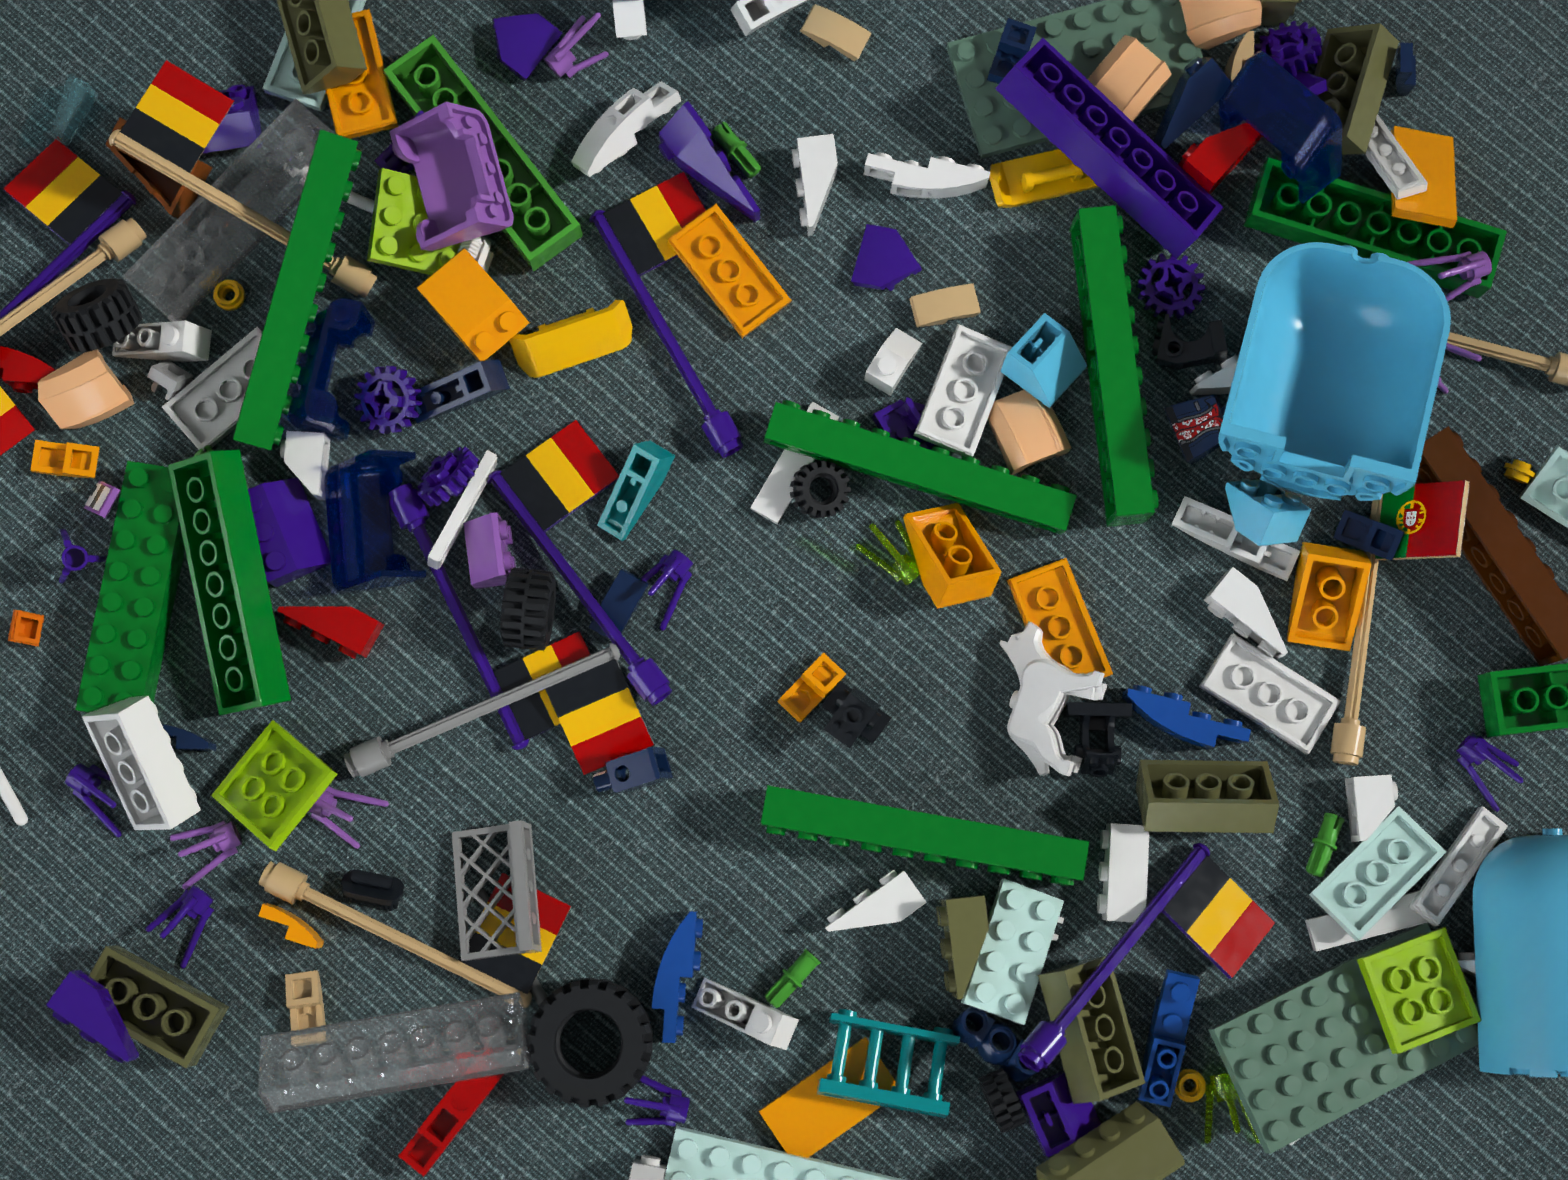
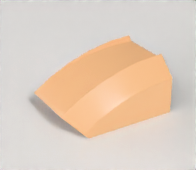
(1219, 21)
(1130, 76)
(83, 392)
(1026, 431)

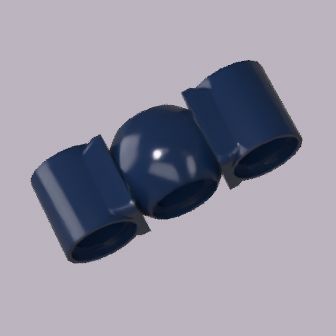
(982, 1039)

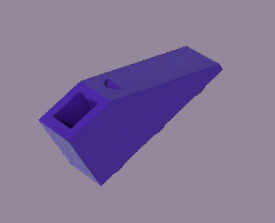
(92, 1010)

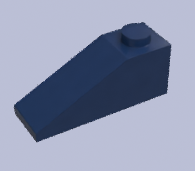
(1193, 96)
(461, 389)

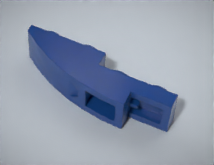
(1172, 717)
(677, 962)
(1167, 1036)

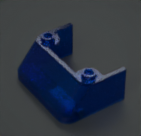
(1289, 119)
(361, 522)

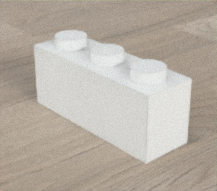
(1123, 872)

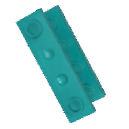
(867, 1090)

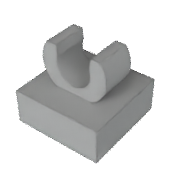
(169, 376)

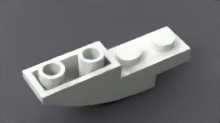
(615, 129)
(939, 180)

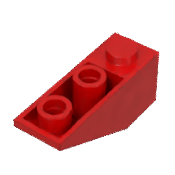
(342, 624)

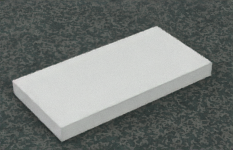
(963, 392)
(213, 400)
(1270, 694)

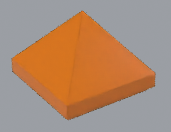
(26, 628)

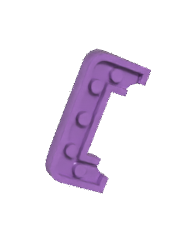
(455, 175)

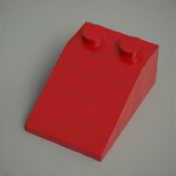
(1218, 155)

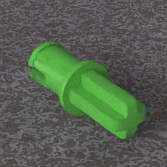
(736, 150)
(1324, 844)
(791, 979)

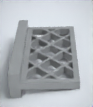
(523, 894)

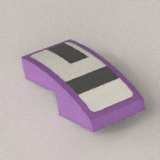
(102, 499)

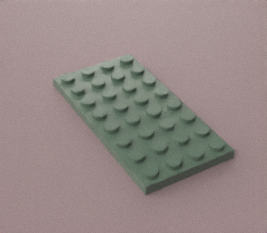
(1083, 39)
(1321, 1052)

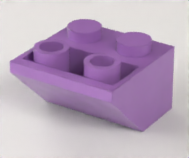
(488, 551)

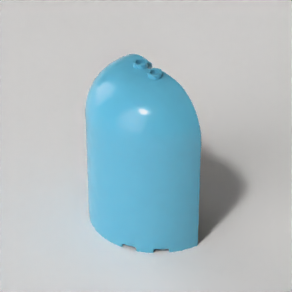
(1337, 373)
(1523, 956)

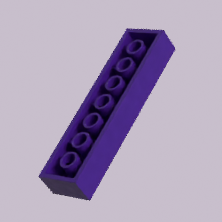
(1109, 148)

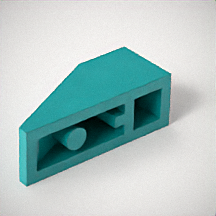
(635, 488)

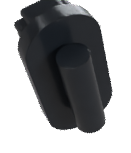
(372, 889)

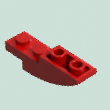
(21, 370)
(446, 1122)

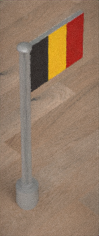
(586, 695)

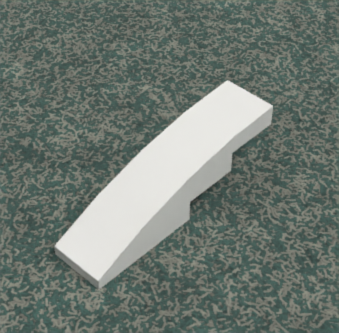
(1219, 531)

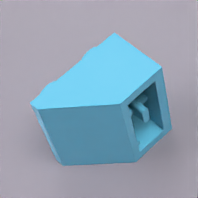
(1044, 361)
(1266, 512)

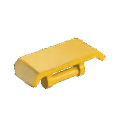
(1036, 179)
(573, 340)

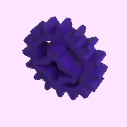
(1289, 48)
(1158, 290)
(374, 404)
(447, 476)

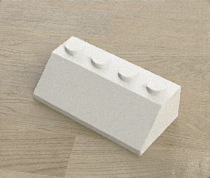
(142, 764)

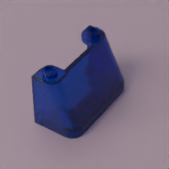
(311, 404)

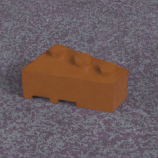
(167, 191)

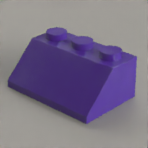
(287, 531)

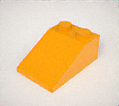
(472, 305)
(950, 555)
(1327, 596)

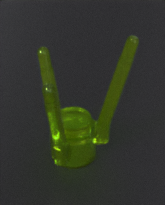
(905, 566)
(1224, 1090)

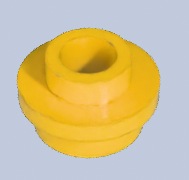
(223, 288)
(1519, 471)
(1199, 1085)

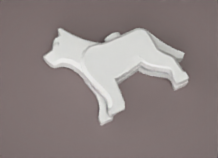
(1041, 699)

